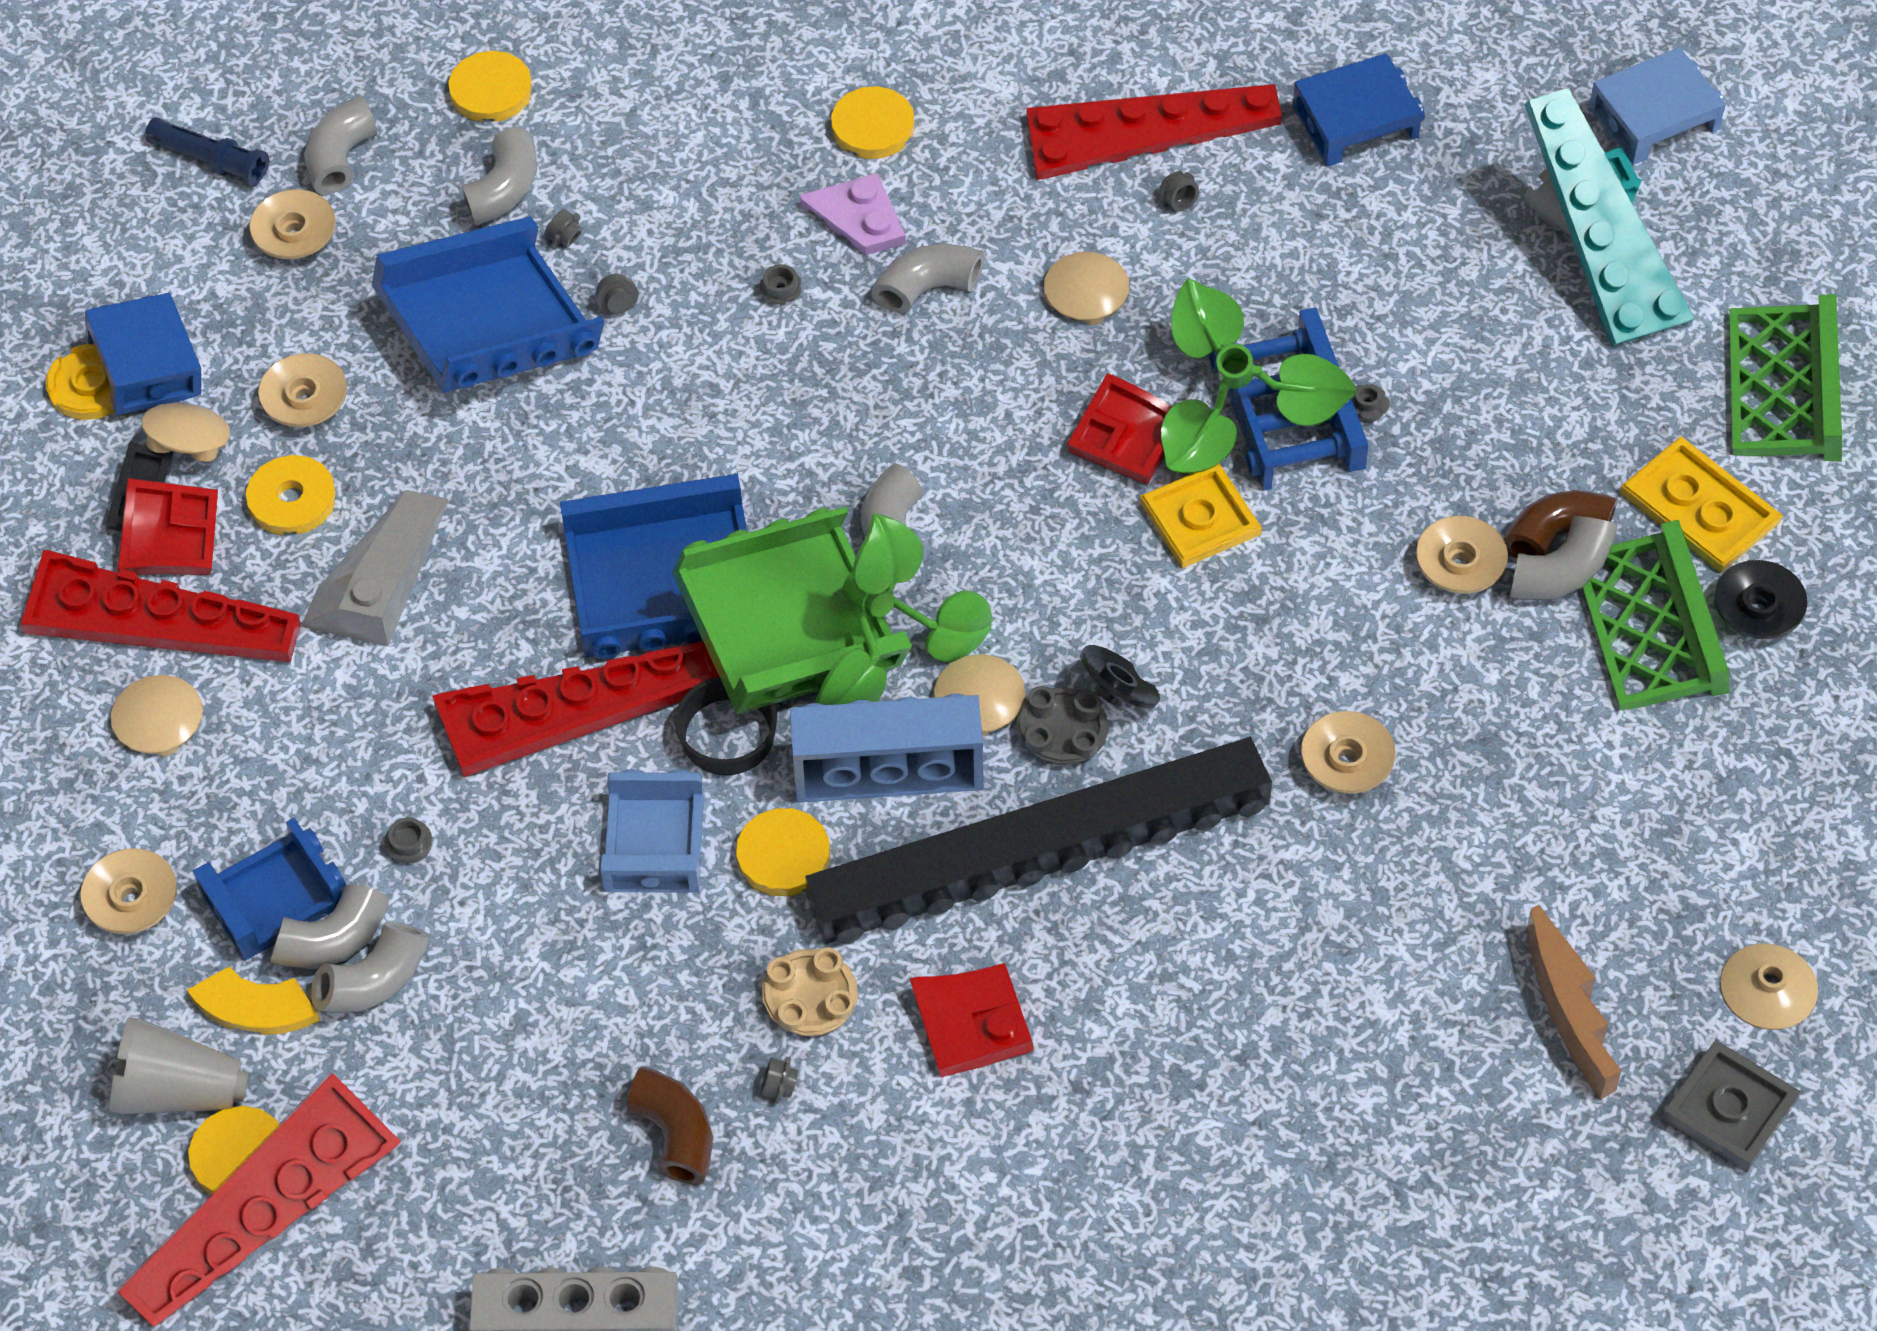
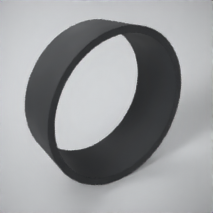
(703, 695)

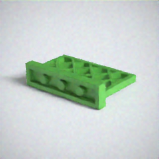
(1824, 385)
(1692, 618)

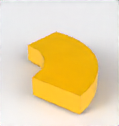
(253, 1006)

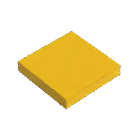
(1200, 515)

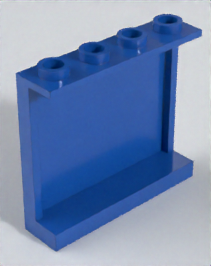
(482, 305)
(625, 558)

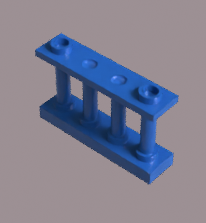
(1347, 437)

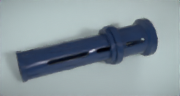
(222, 155)

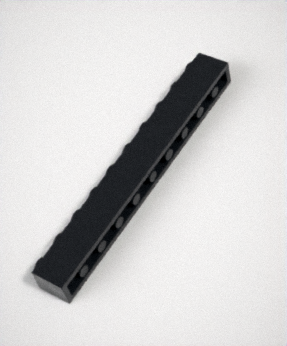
(1038, 841)

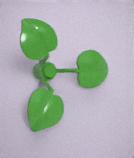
(1213, 321)
(887, 557)

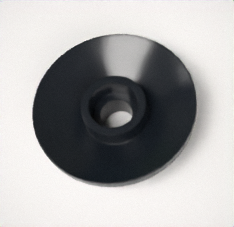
(1763, 584)
(1117, 678)

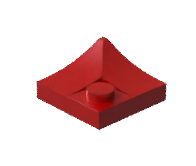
(1122, 430)
(167, 528)
(971, 1018)

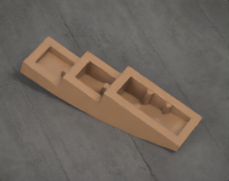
(1567, 993)

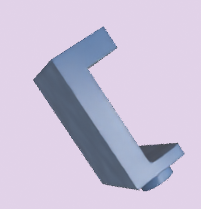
(1655, 102)
(653, 832)

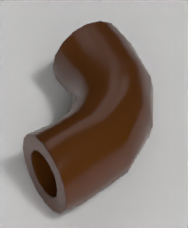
(1551, 518)
(681, 1121)

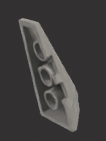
(375, 579)

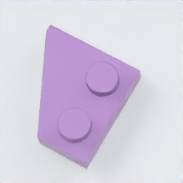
(859, 213)

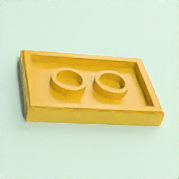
(1713, 507)

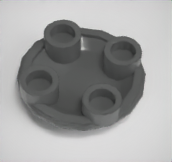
(1062, 724)

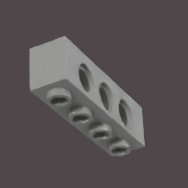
(603, 1288)

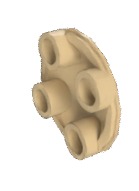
(1086, 286)
(185, 430)
(993, 679)
(156, 714)
(810, 991)

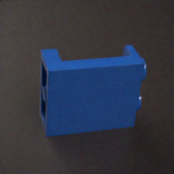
(1356, 105)
(144, 352)
(269, 885)

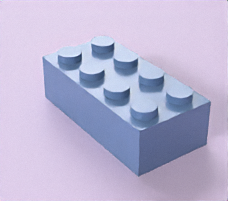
(887, 748)

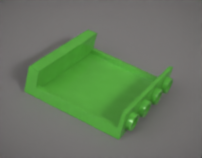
(778, 608)

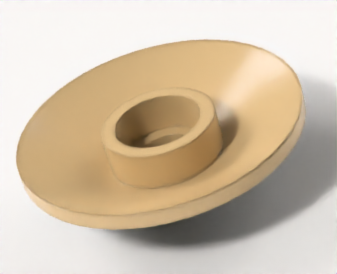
(288, 212)
(302, 376)
(1461, 539)
(1349, 735)
(125, 874)
(1766, 1003)

